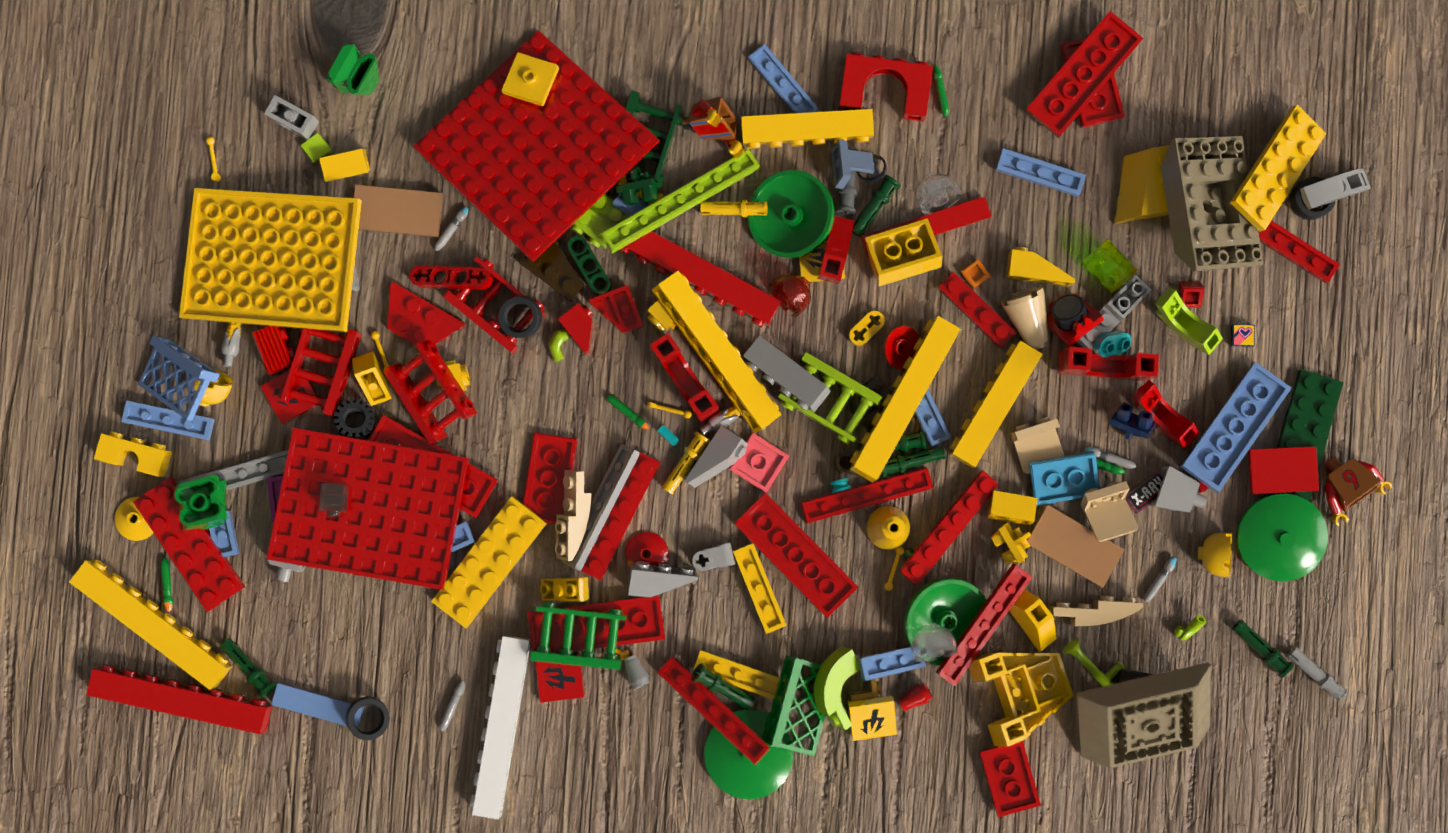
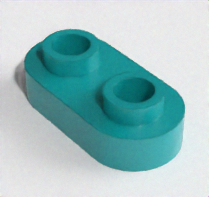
(1112, 343)

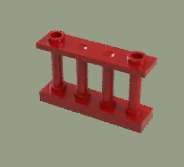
(475, 312)
(336, 383)
(415, 403)

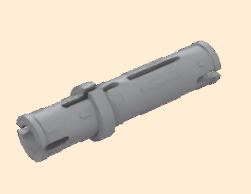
(1324, 680)

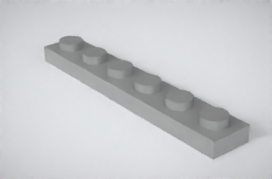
(604, 502)

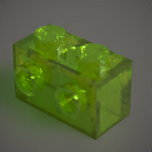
(1109, 266)

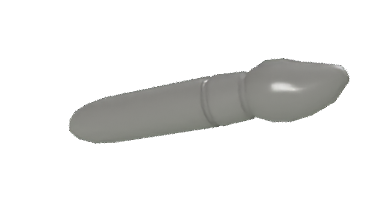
(458, 691)

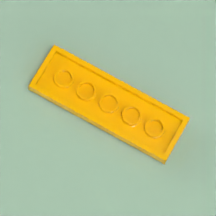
(1278, 168)
(489, 562)

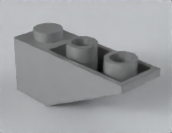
(651, 580)

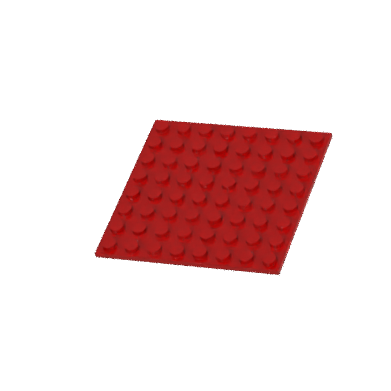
(533, 163)

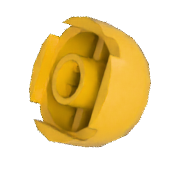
(216, 391)
(1217, 554)

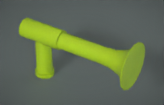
(1074, 649)

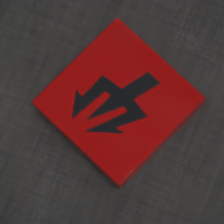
(295, 408)
(559, 681)

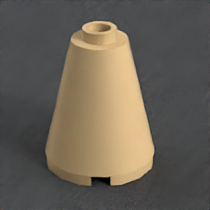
(1029, 316)

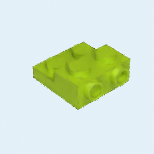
(598, 219)

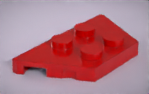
(418, 319)

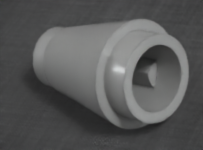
(636, 672)

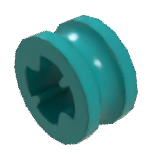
(840, 485)

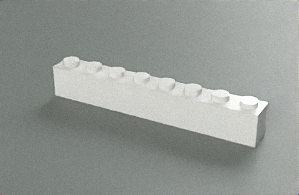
(501, 726)

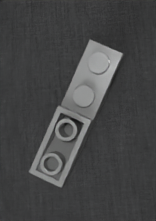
(1335, 188)
(1117, 309)

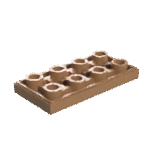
(399, 210)
(1074, 546)

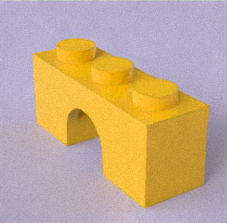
(151, 459)

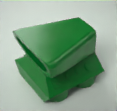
(354, 71)
(202, 502)

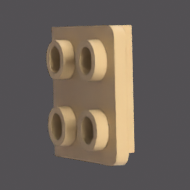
(1037, 442)
(1109, 511)

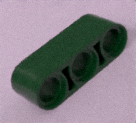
(588, 255)

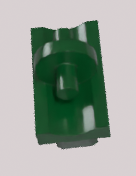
(647, 187)

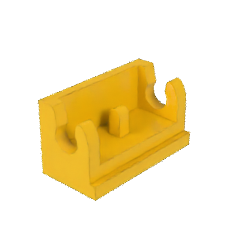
(344, 165)
(1012, 508)

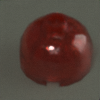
(792, 293)

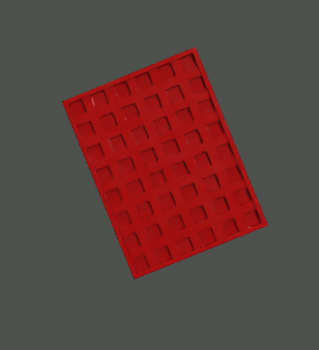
(397, 513)

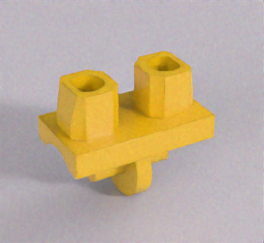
(1016, 552)

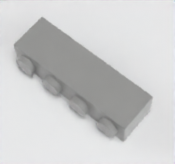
(787, 374)

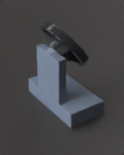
(850, 160)

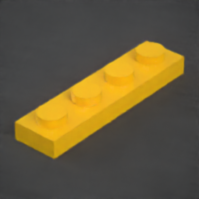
(759, 588)
(740, 675)

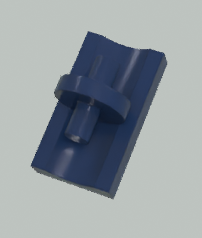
(1131, 423)

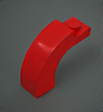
(1167, 419)

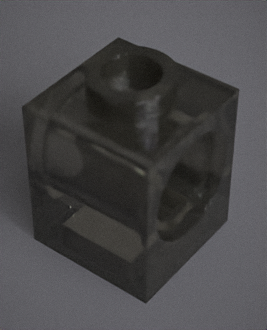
(333, 499)

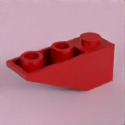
(836, 250)

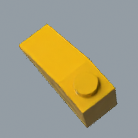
(1031, 267)

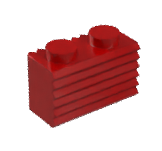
(274, 348)

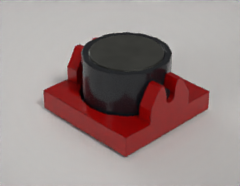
(1071, 317)

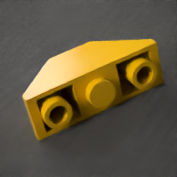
(564, 589)
(1034, 619)

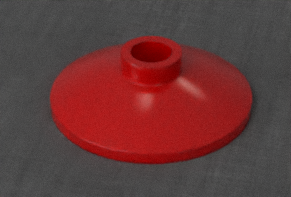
(905, 338)
(647, 541)

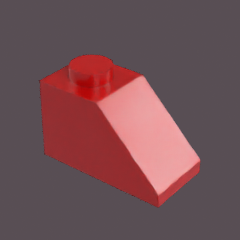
(579, 326)

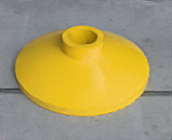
(133, 531)

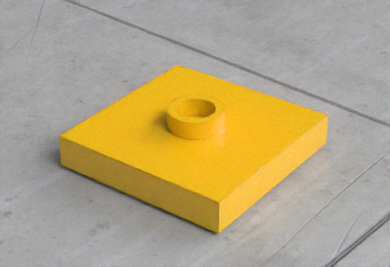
(530, 79)

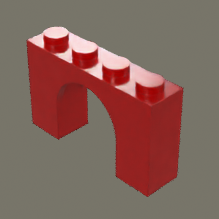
(914, 77)
(1083, 363)
(683, 377)

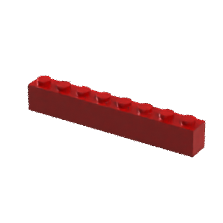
(705, 278)
(179, 700)

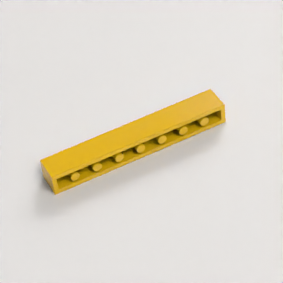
(716, 351)
(904, 399)
(151, 624)

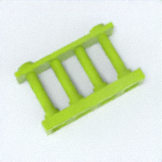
(849, 388)

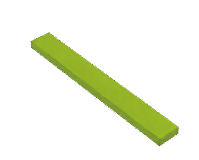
(679, 201)

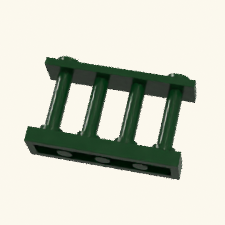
(636, 105)

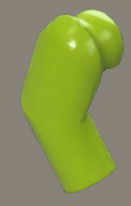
(555, 343)
(1190, 629)

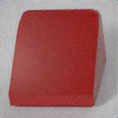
(1191, 293)

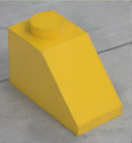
(371, 378)

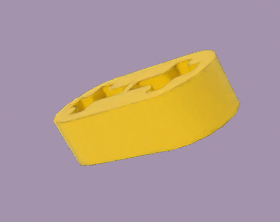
(863, 325)

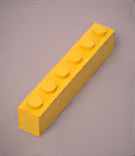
(807, 127)
(995, 404)

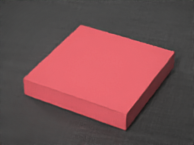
(760, 463)

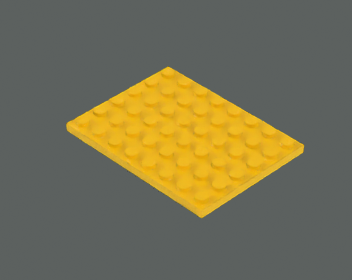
(270, 259)

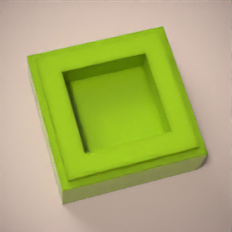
(316, 148)

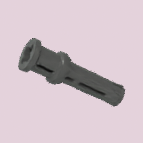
(848, 194)

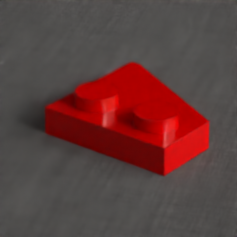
(619, 309)

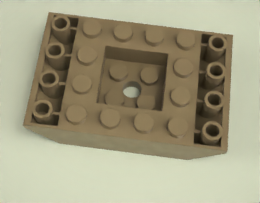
(1208, 173)
(1145, 716)

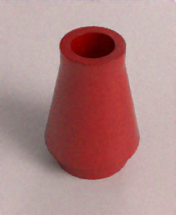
(916, 697)

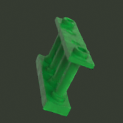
(566, 655)

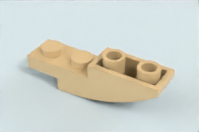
(573, 523)
(1103, 611)

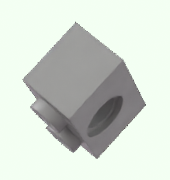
(291, 117)

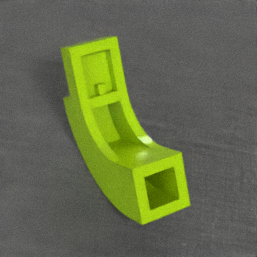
(1186, 324)
(829, 682)

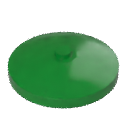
(797, 214)
(1282, 537)
(945, 602)
(735, 772)

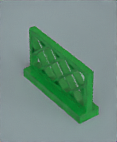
(783, 705)

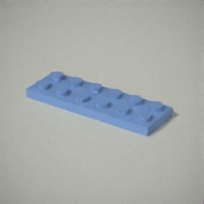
(1235, 427)

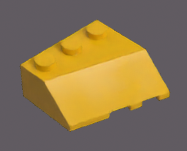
(1142, 186)

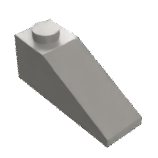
(720, 454)

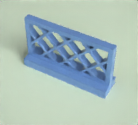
(183, 362)

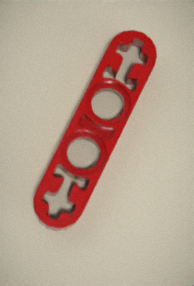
(450, 279)

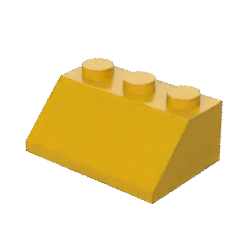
(903, 252)

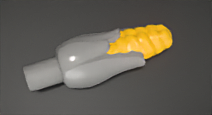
(230, 344)
(720, 419)

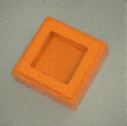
(975, 274)

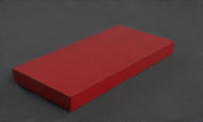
(1106, 104)
(546, 472)

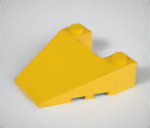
(1028, 688)

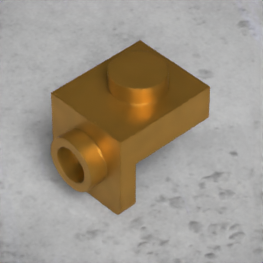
(870, 694)

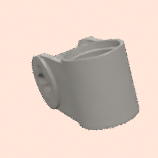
(717, 556)

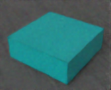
(668, 435)

